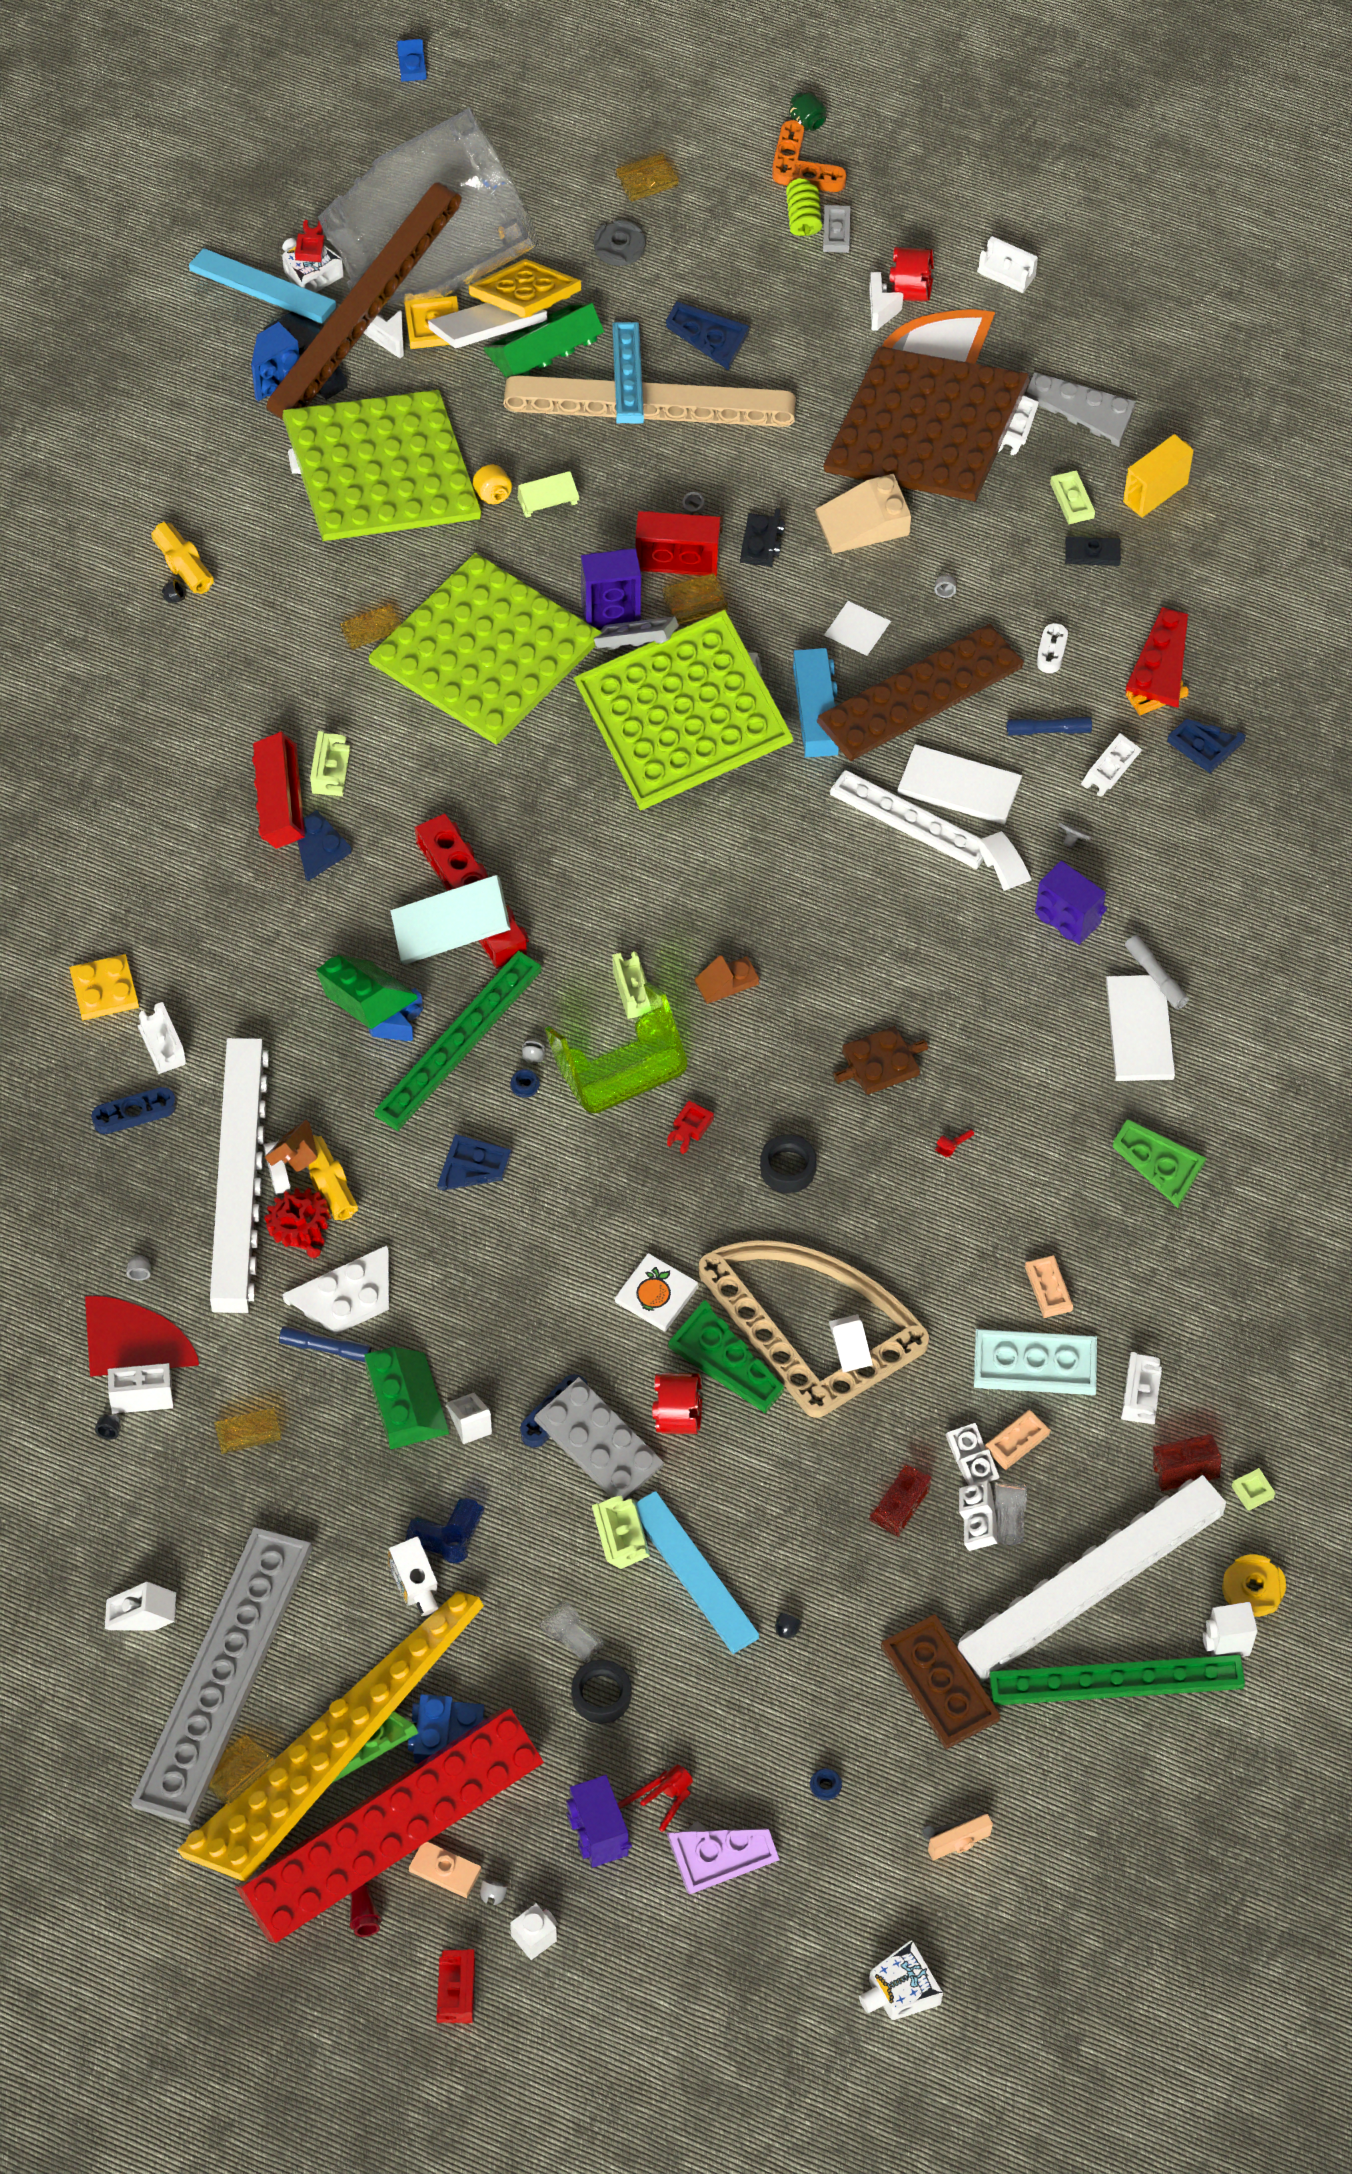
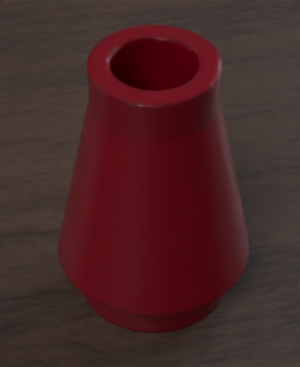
(363, 1913)

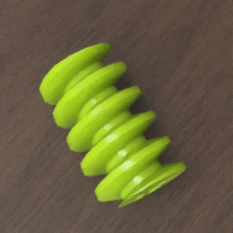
(803, 208)

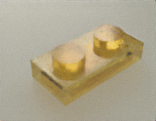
(370, 627)
(247, 1430)

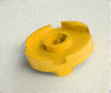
(1256, 1568)

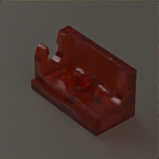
(1186, 1460)
(901, 1500)

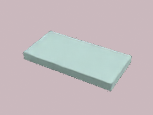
(450, 920)
(1035, 1362)

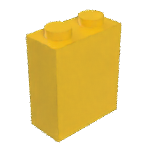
(1158, 475)

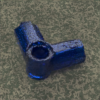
(459, 1529)

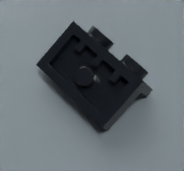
(761, 539)

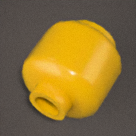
(492, 482)

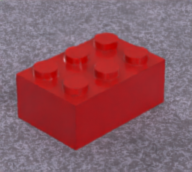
(677, 543)

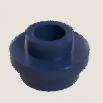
(524, 1076)
(825, 1775)

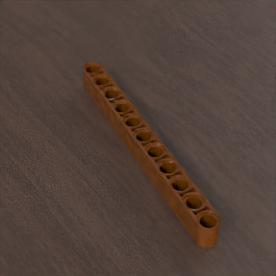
(365, 300)

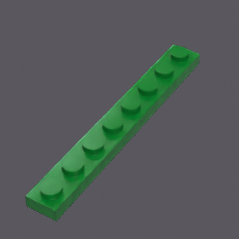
(457, 1041)
(1116, 1680)

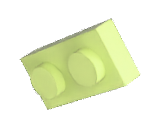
(1072, 497)

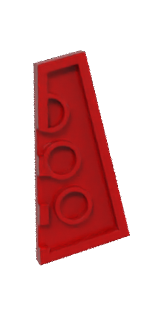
(1161, 660)

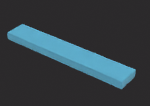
(262, 285)
(627, 372)
(695, 1573)

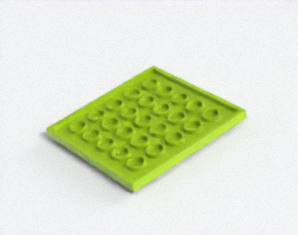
(381, 465)
(485, 648)
(683, 710)

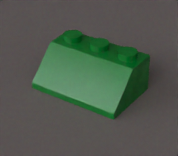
(363, 989)
(405, 1396)

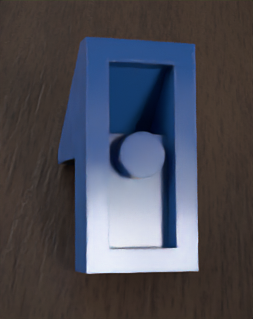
(411, 59)
(397, 1025)

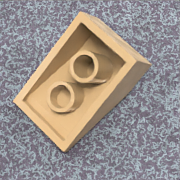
(865, 515)

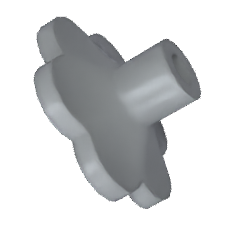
(1073, 834)

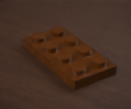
(940, 1681)

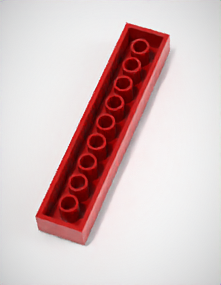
(389, 1825)

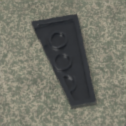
(305, 331)

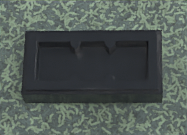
(1092, 551)

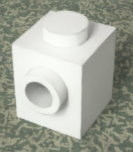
(534, 1930)

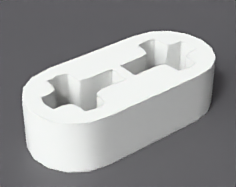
(1056, 649)
(277, 1172)

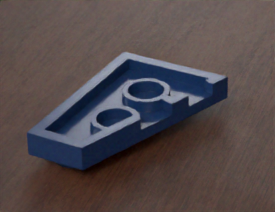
(708, 332)

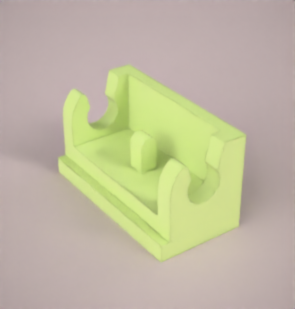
(547, 493)
(329, 764)
(630, 981)
(620, 1531)

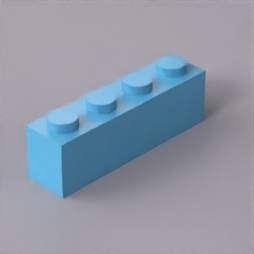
(814, 697)

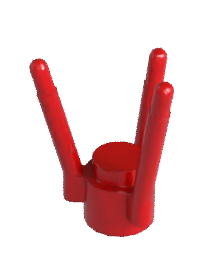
(671, 1783)

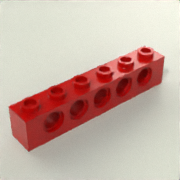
(441, 833)

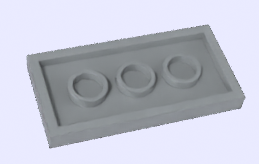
(598, 1440)

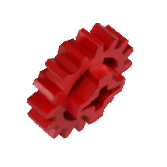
(311, 1214)

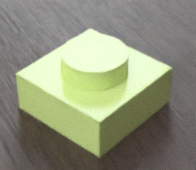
(1253, 1489)

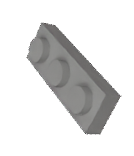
(636, 632)

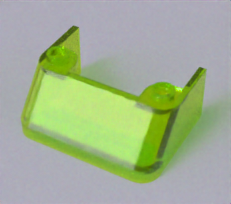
(630, 1069)

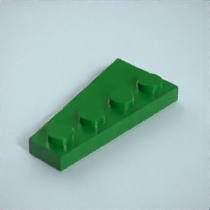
(720, 1354)

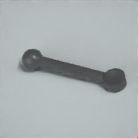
(929, 1831)

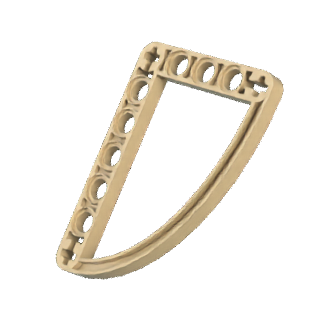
(795, 1365)

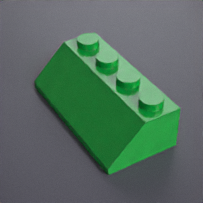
(545, 340)

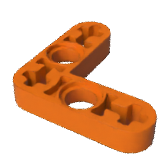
(797, 168)

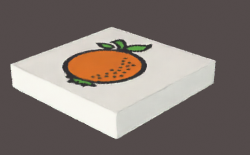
(656, 1292)

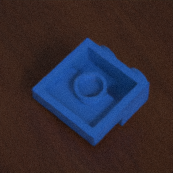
(440, 1723)

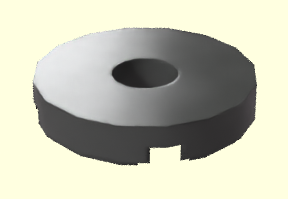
(619, 254)

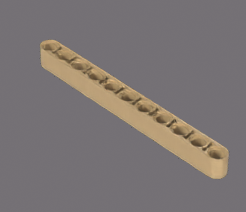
(659, 401)

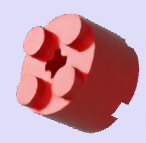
(912, 273)
(678, 1403)

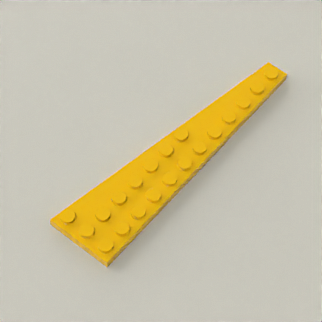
(255, 1824)

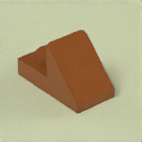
(726, 979)
(295, 1147)

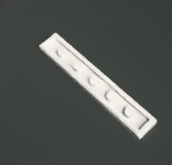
(908, 818)

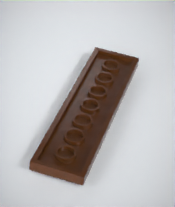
(919, 692)

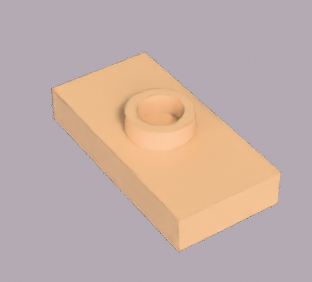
(1048, 1286)
(1017, 1439)
(960, 1837)
(445, 1869)

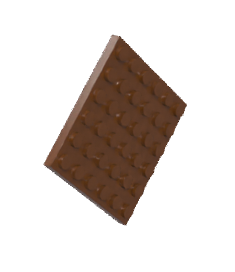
(927, 423)

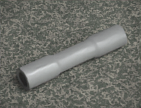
(1167, 985)

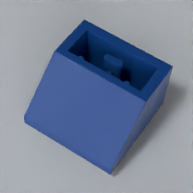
(272, 359)

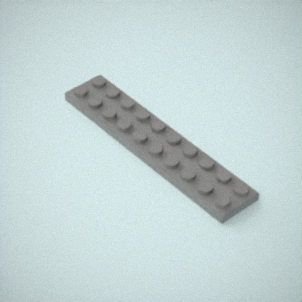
(221, 1676)

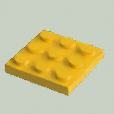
(525, 288)

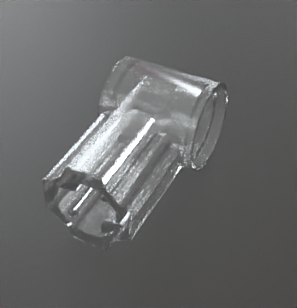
(1010, 1504)
(566, 1626)

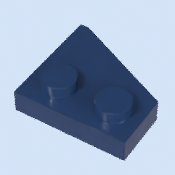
(1204, 743)
(321, 846)
(473, 1163)

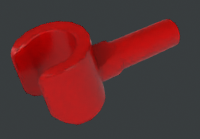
(947, 1146)
(311, 1252)

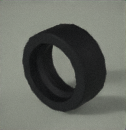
(793, 1144)
(601, 1714)

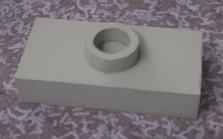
(836, 228)

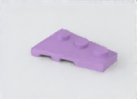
(720, 1855)

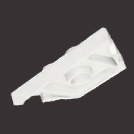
(346, 1294)

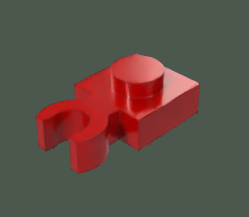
(310, 244)
(690, 1123)

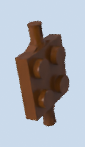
(880, 1060)

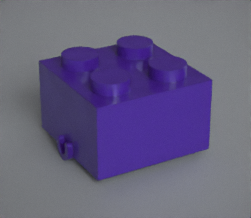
(1070, 903)
(597, 1821)

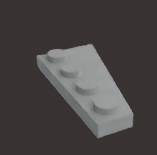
(1095, 409)

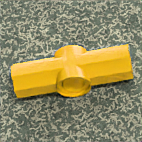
(182, 558)
(331, 1182)

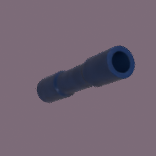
(1067, 725)
(305, 1340)

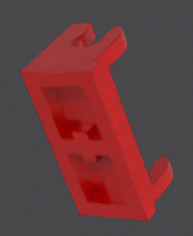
(456, 1986)

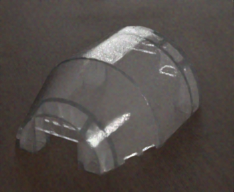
(478, 238)

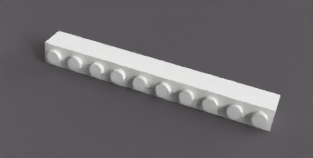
(238, 1176)
(1091, 1577)

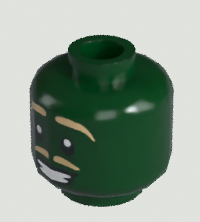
(808, 111)

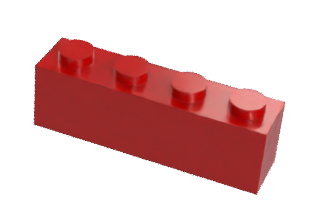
(278, 790)

